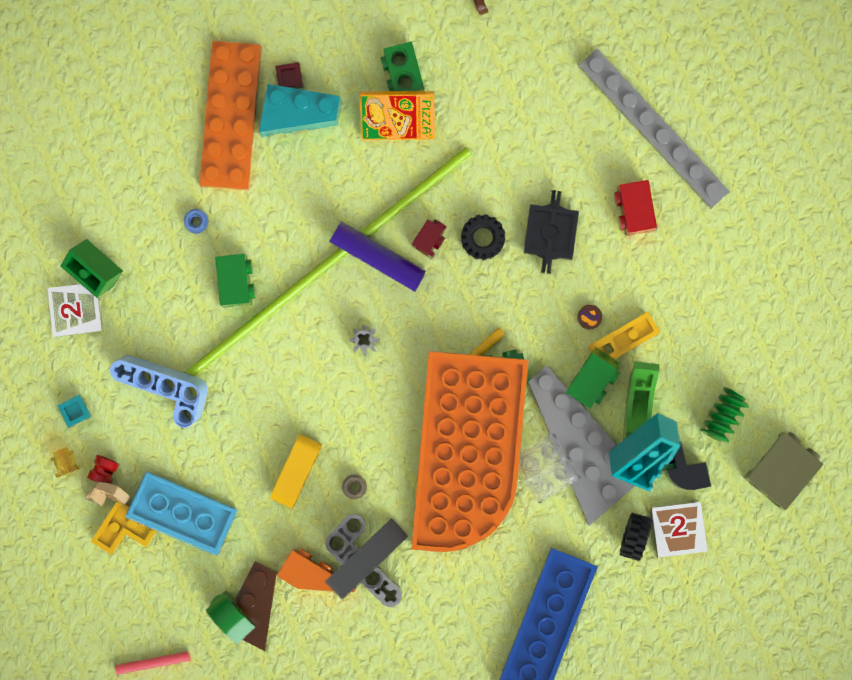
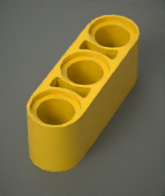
(296, 471)

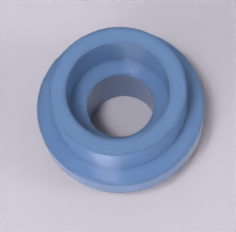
(189, 218)

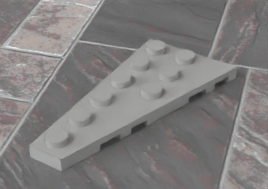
(581, 441)

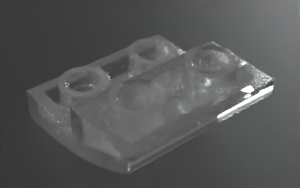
(546, 468)

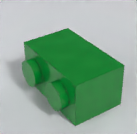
(91, 268)
(234, 280)
(593, 378)

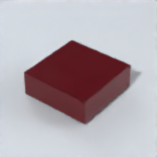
(289, 75)

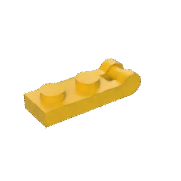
(628, 336)

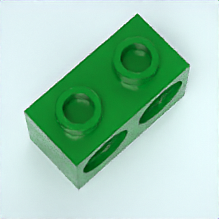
(408, 69)

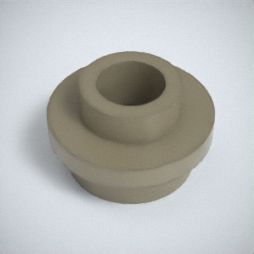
(362, 487)

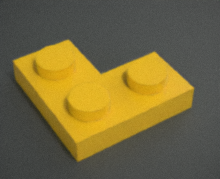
(117, 526)

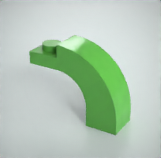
(640, 396)

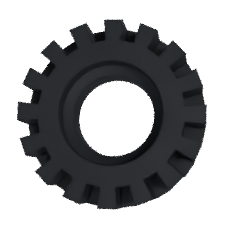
(493, 226)
(635, 536)

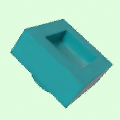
(74, 411)

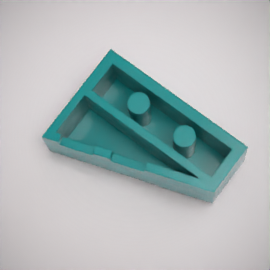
(645, 452)

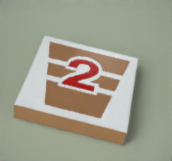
(678, 529)

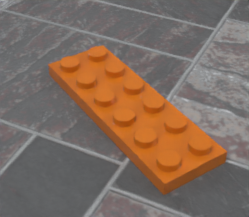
(230, 115)

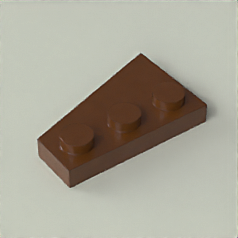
(256, 601)

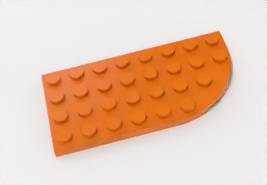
(468, 448)

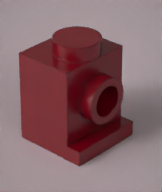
(429, 238)

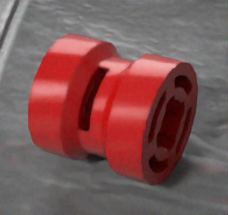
(103, 470)

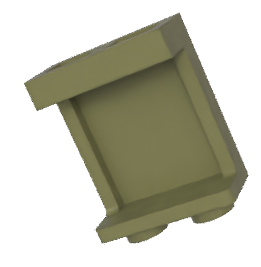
(784, 470)

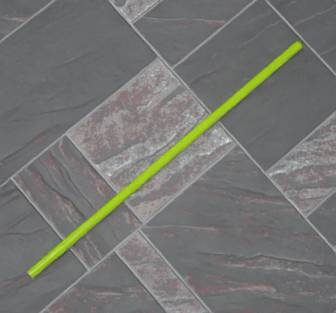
(326, 264)

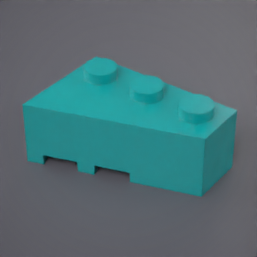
(297, 110)

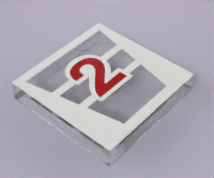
(74, 311)

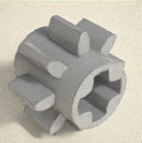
(364, 347)

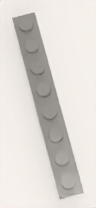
(653, 129)

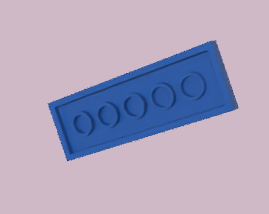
(549, 618)

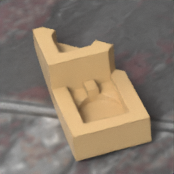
(102, 490)

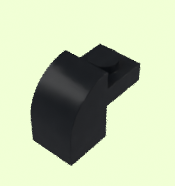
(687, 476)

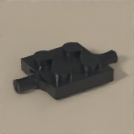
(551, 232)

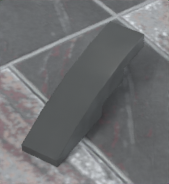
(366, 559)

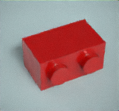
(636, 208)

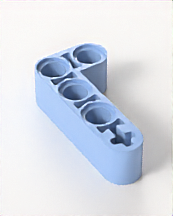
(159, 386)

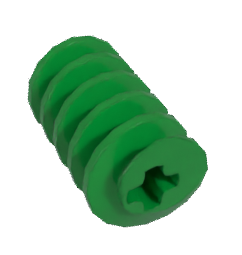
(725, 415)

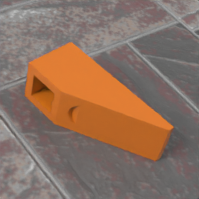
(304, 572)

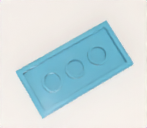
(181, 513)

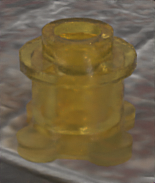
(64, 462)

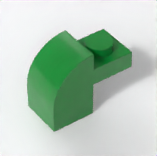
(230, 617)

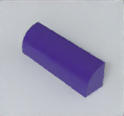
(377, 256)

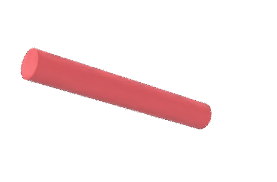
(152, 662)

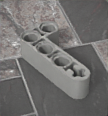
(350, 548)

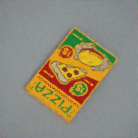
(397, 115)

